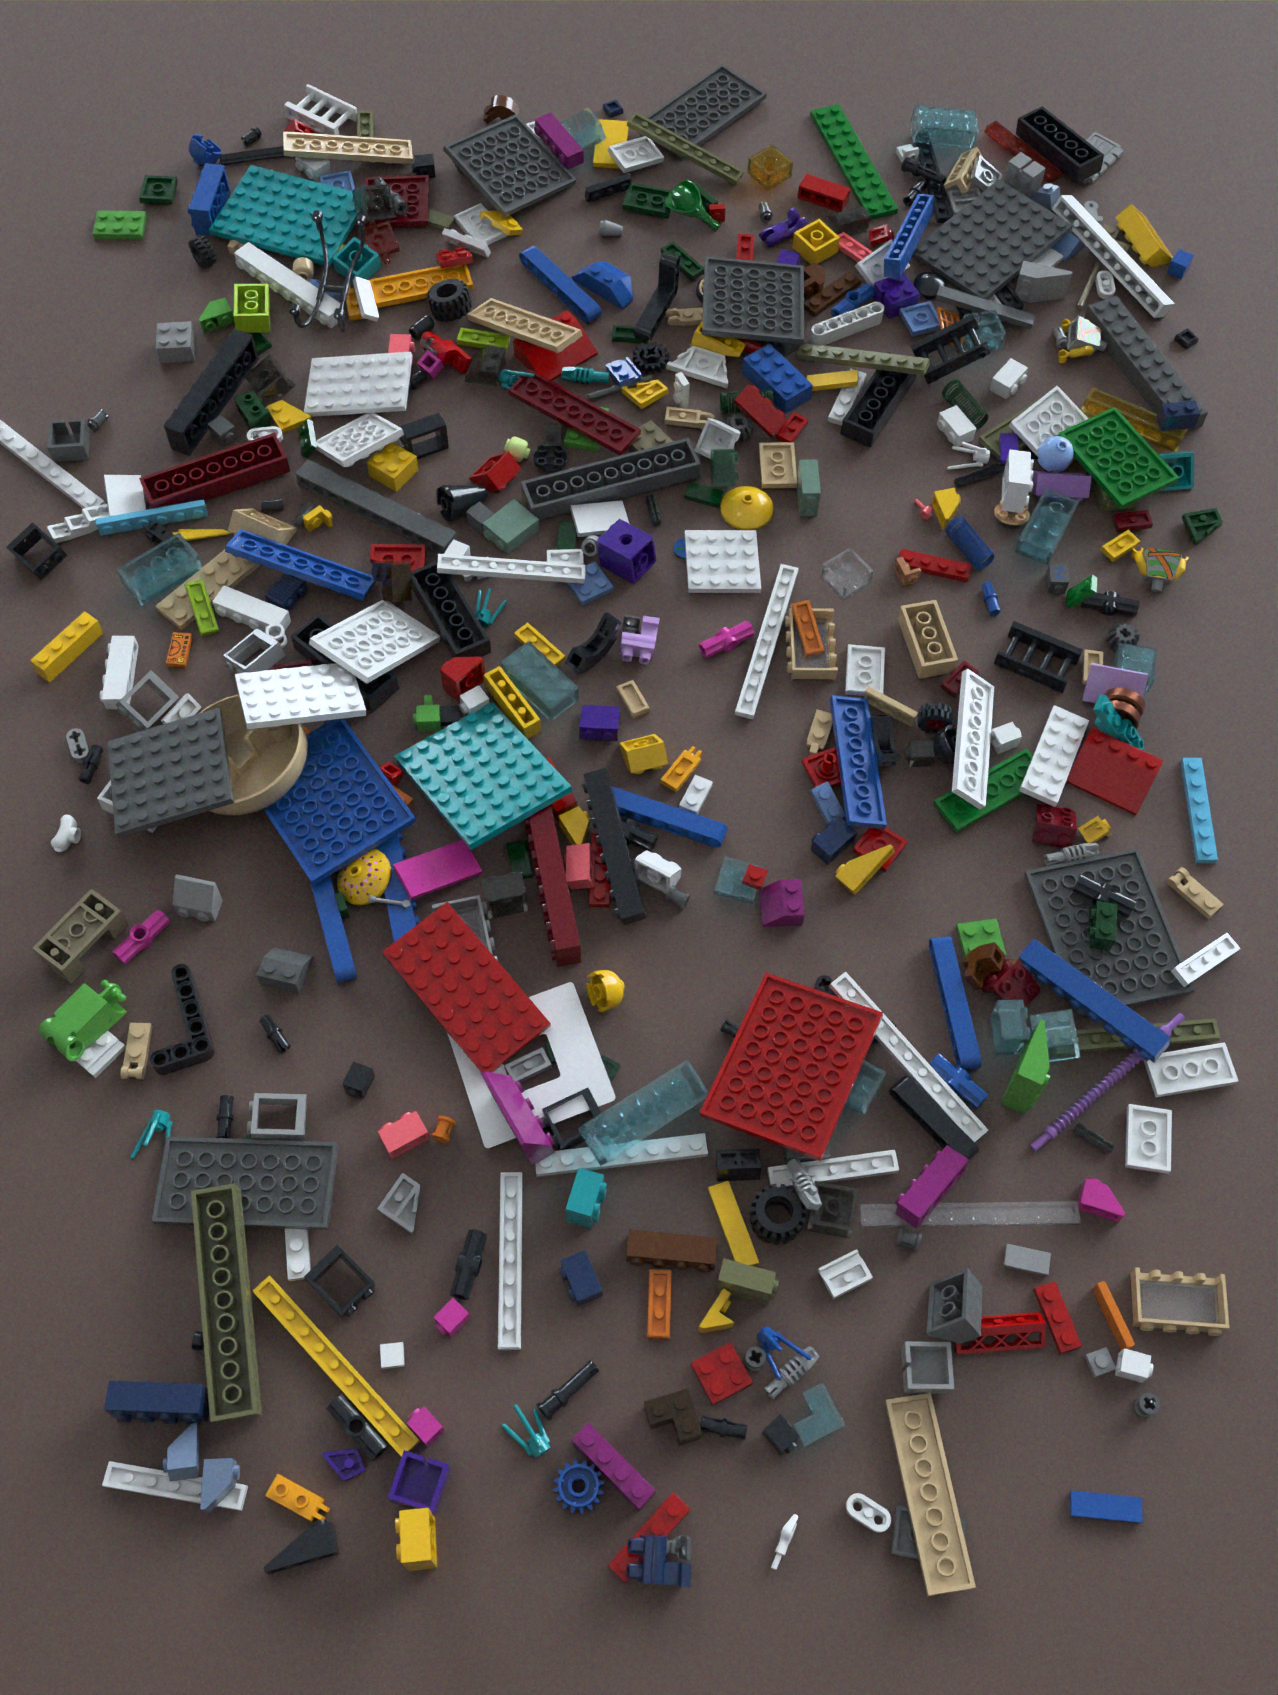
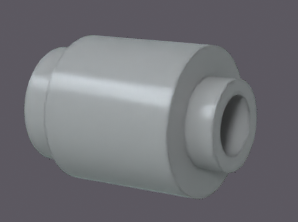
(586, 547)

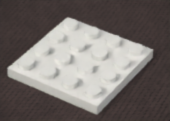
(1046, 419)
(358, 439)
(722, 561)

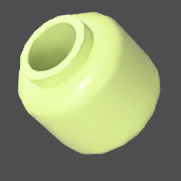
(518, 448)

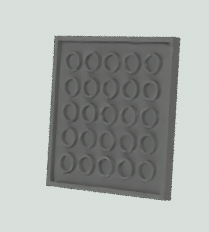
(509, 165)
(753, 300)
(169, 772)

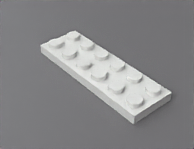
(1054, 756)

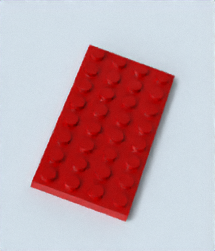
(466, 989)

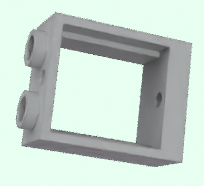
(247, 647)
(160, 688)
(278, 1099)

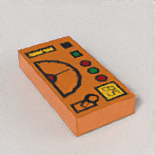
(179, 650)

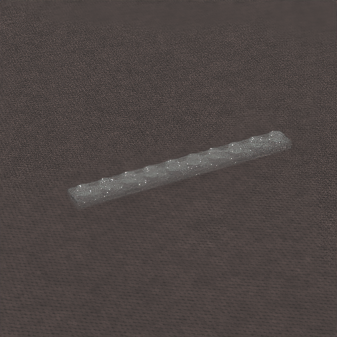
(977, 1214)

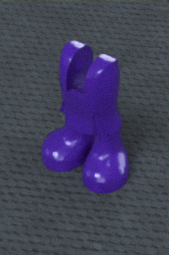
(781, 231)

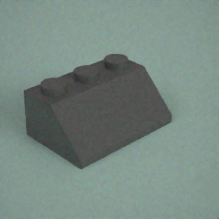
(955, 1308)

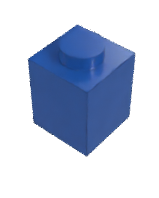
(1180, 264)

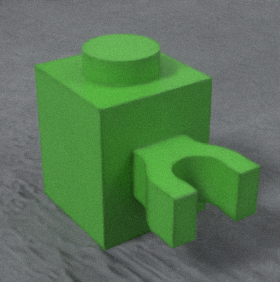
(427, 716)

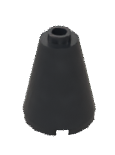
(458, 499)

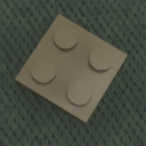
(650, 437)

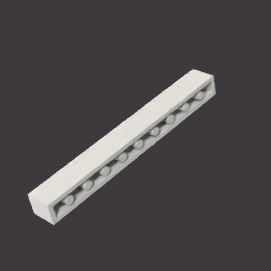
(1113, 256)

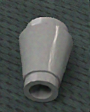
(610, 229)

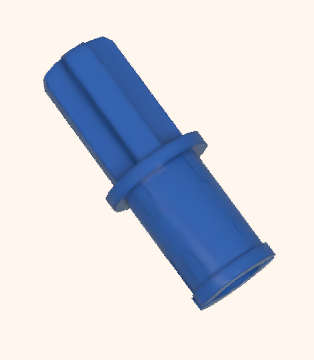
(990, 598)

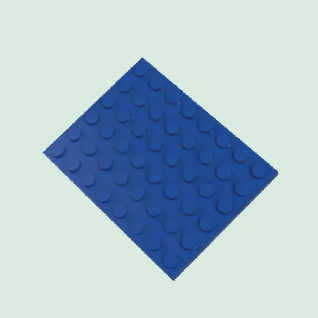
(337, 804)

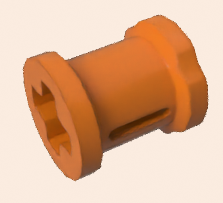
(443, 1129)

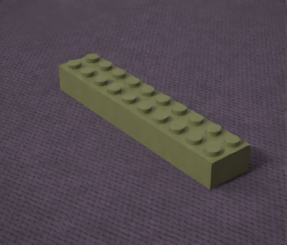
(226, 1304)

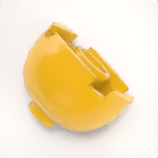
(605, 990)

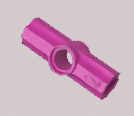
(726, 639)
(132, 945)

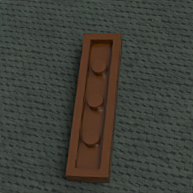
(831, 293)

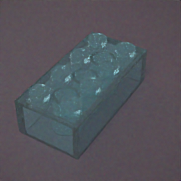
(944, 126)
(1046, 526)
(159, 569)
(540, 680)

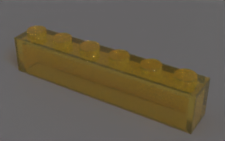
(1140, 418)

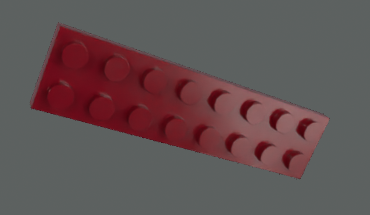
(575, 412)

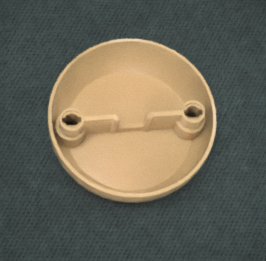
(261, 760)

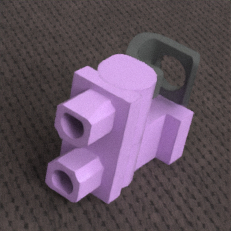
(641, 644)

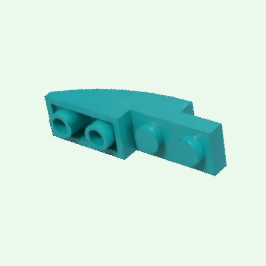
(1111, 723)

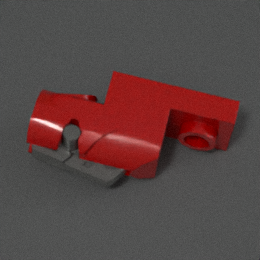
(446, 351)

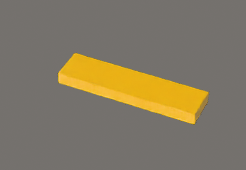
(732, 1224)

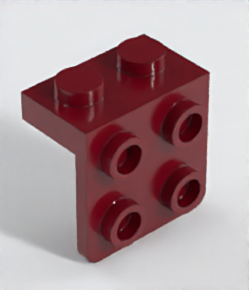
(1054, 826)
(1012, 982)

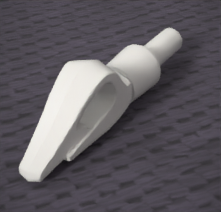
(786, 1536)

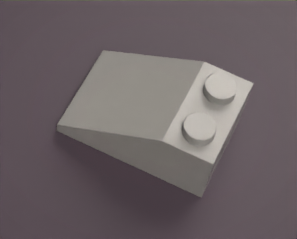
(1042, 282)

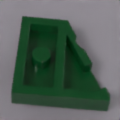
(1202, 523)

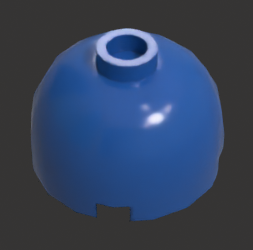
(203, 151)

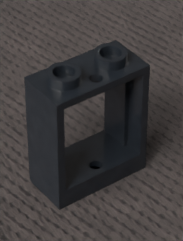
(422, 427)
(33, 534)
(577, 1139)
(324, 1265)

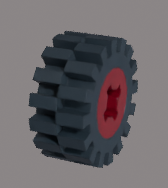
(934, 717)

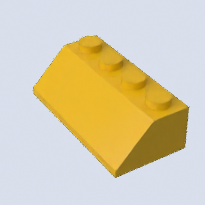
(1143, 237)

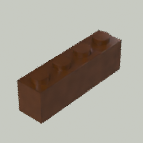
(671, 1250)

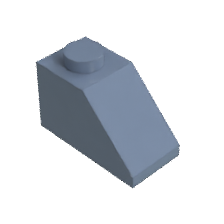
(1047, 196)
(183, 1456)
(217, 1481)

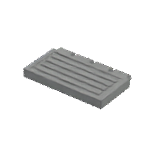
(1110, 150)

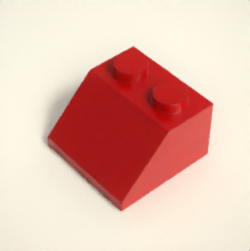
(496, 472)
(462, 675)

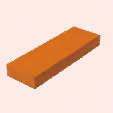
(807, 628)
(659, 1304)
(1113, 1316)

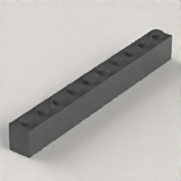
(375, 507)

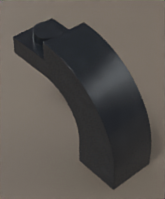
(596, 647)
(883, 739)

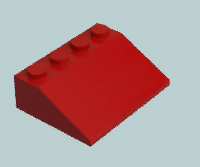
(549, 362)
(1114, 771)

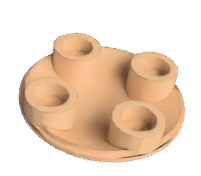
(1011, 518)

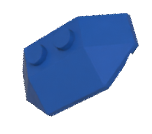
(606, 282)

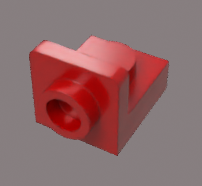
(880, 235)

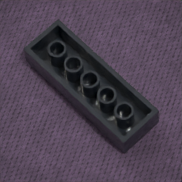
(1059, 144)
(876, 405)
(449, 612)
(372, 693)

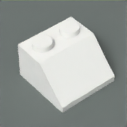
(656, 871)

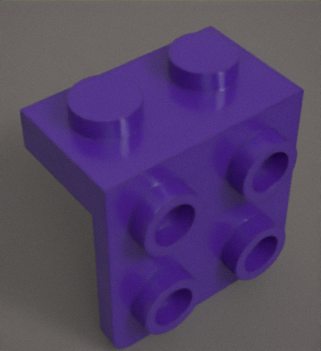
(599, 723)

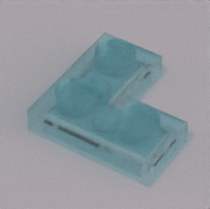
(824, 1417)

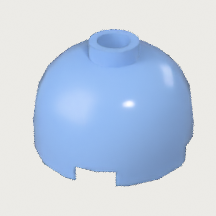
(1055, 454)

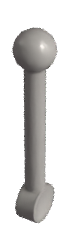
(406, 903)

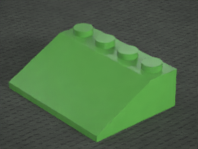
(1030, 1073)

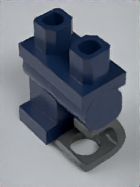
(652, 1562)

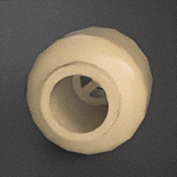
(304, 268)

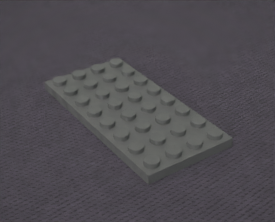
(708, 106)
(279, 1179)

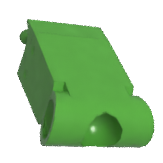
(83, 1019)

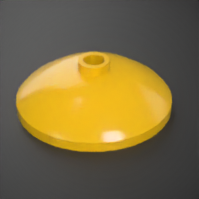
(746, 508)

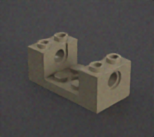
(63, 949)

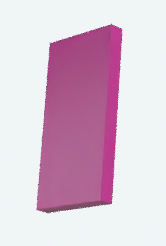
(437, 869)

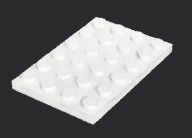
(358, 384)
(374, 640)
(298, 695)

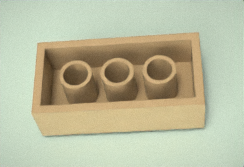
(927, 639)

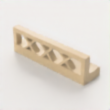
(963, 170)

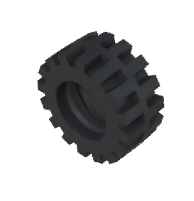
(202, 251)

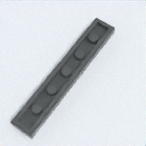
(980, 305)

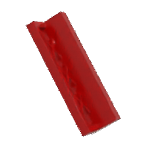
(1003, 1326)

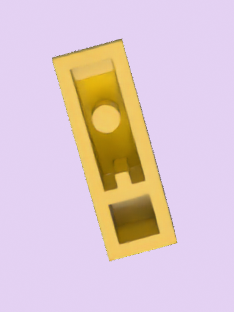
(722, 345)
(861, 869)

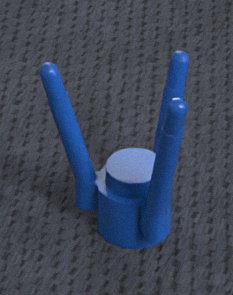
(770, 1341)

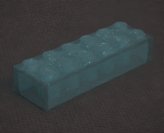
(643, 1112)

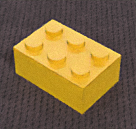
(417, 1539)

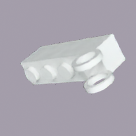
(253, 612)

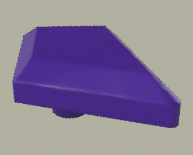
(345, 1463)

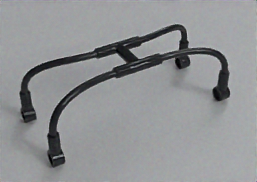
(339, 312)

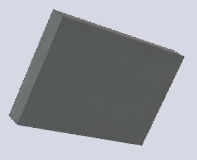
(903, 1539)

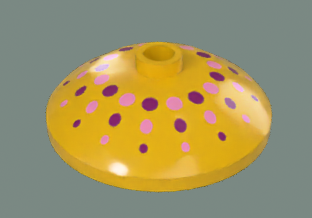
(371, 877)

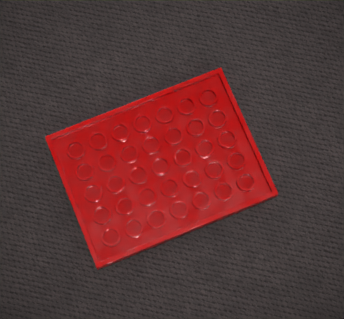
(792, 1066)

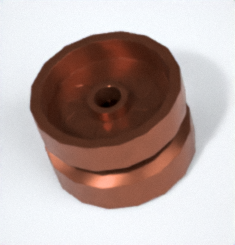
(1127, 704)

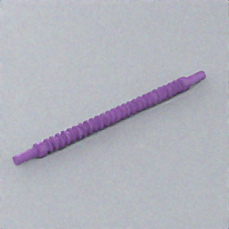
(1050, 1132)

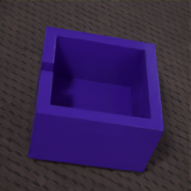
(895, 294)
(418, 1484)

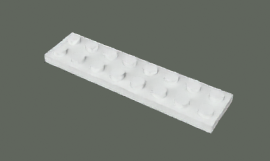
(973, 739)

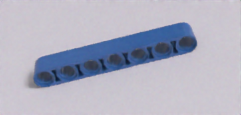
(560, 284)
(670, 818)
(334, 931)
(954, 1003)

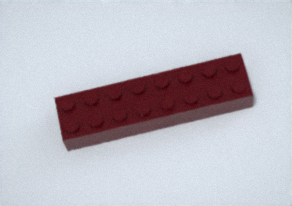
(217, 473)
(553, 888)

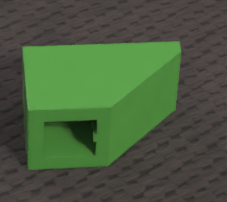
(216, 315)

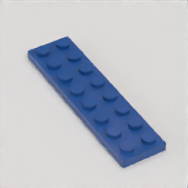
(300, 564)
(857, 762)

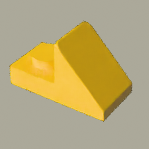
(714, 1319)

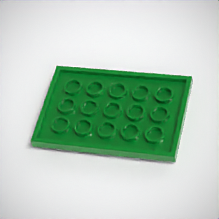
(1119, 458)

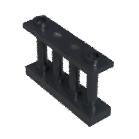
(945, 336)
(1042, 642)

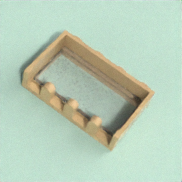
(815, 666)
(1179, 1302)

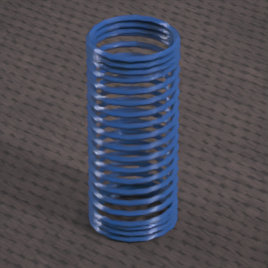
(969, 540)

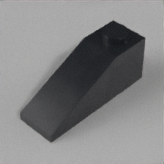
(310, 1546)

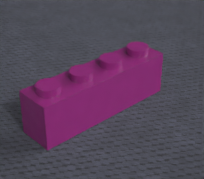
(559, 141)
(931, 1186)
(613, 1467)

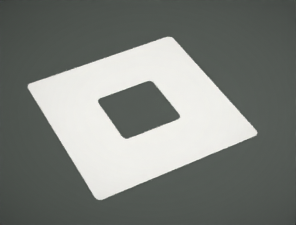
(576, 1058)

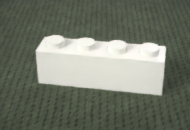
(119, 670)

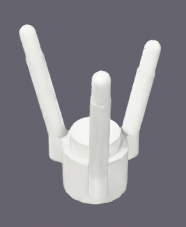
(980, 455)

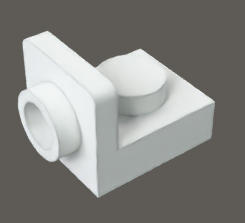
(907, 151)

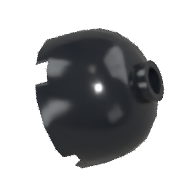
(945, 743)

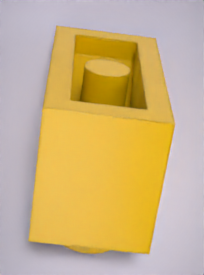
(945, 505)
(575, 825)

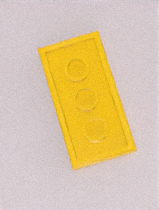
(615, 133)

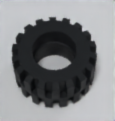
(449, 300)
(770, 1230)

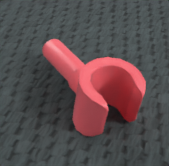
(925, 510)

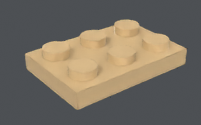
(777, 465)

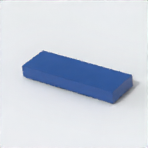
(1105, 1507)

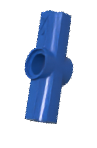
(853, 300)
(959, 1081)

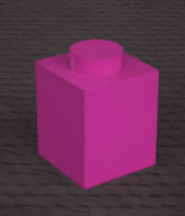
(430, 364)
(451, 1318)
(425, 1426)

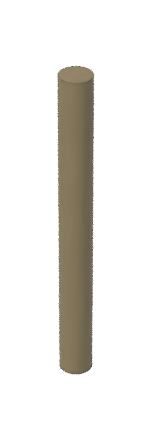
(1089, 284)

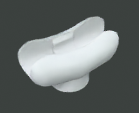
(67, 834)

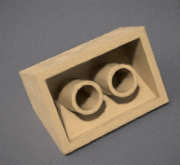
(261, 525)

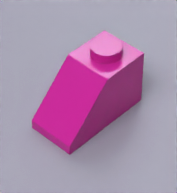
(1099, 1200)

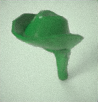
(686, 200)

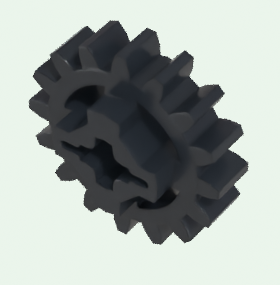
(650, 357)

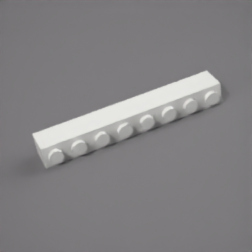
(286, 283)

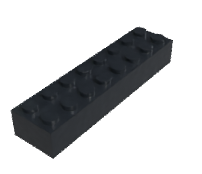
(211, 392)

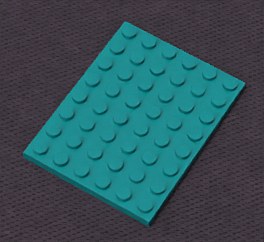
(277, 213)
(482, 775)

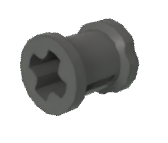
(677, 897)
(908, 1239)
(756, 1352)
(1152, 1409)

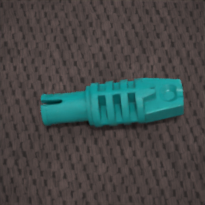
(586, 375)

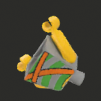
(1083, 339)
(1159, 566)

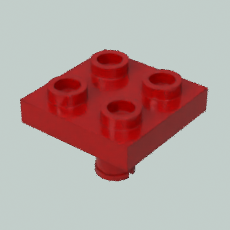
(823, 768)

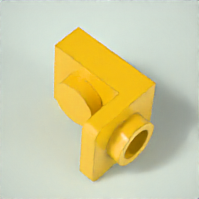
(316, 518)
(1095, 830)

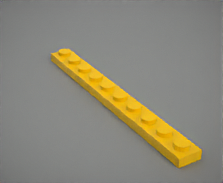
(336, 1366)

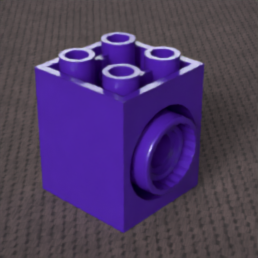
(626, 551)

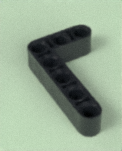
(661, 298)
(192, 1022)

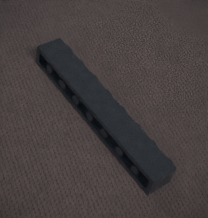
(614, 846)

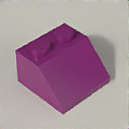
(782, 903)

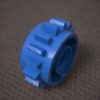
(581, 1500)

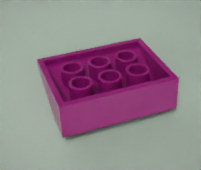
(519, 1116)

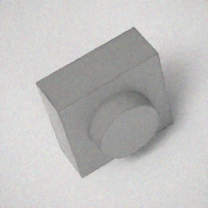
(1100, 1362)

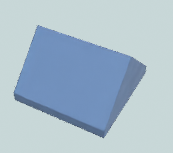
(1068, 246)

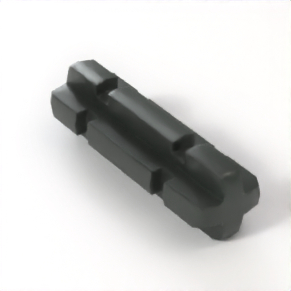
(653, 510)
(1093, 1138)

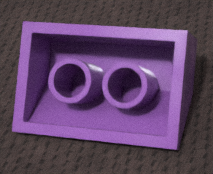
(1065, 483)

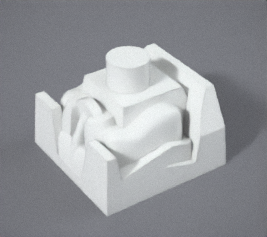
(716, 436)

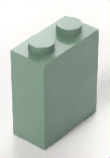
(808, 487)
(510, 526)

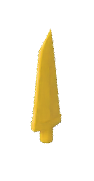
(194, 534)

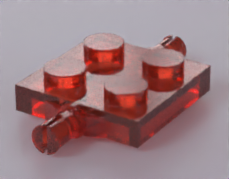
(381, 239)

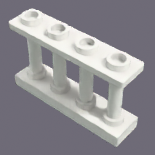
(318, 123)

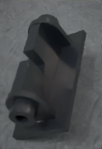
(155, 532)

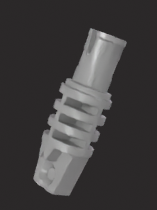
(1072, 853)
(804, 1185)
(791, 1372)

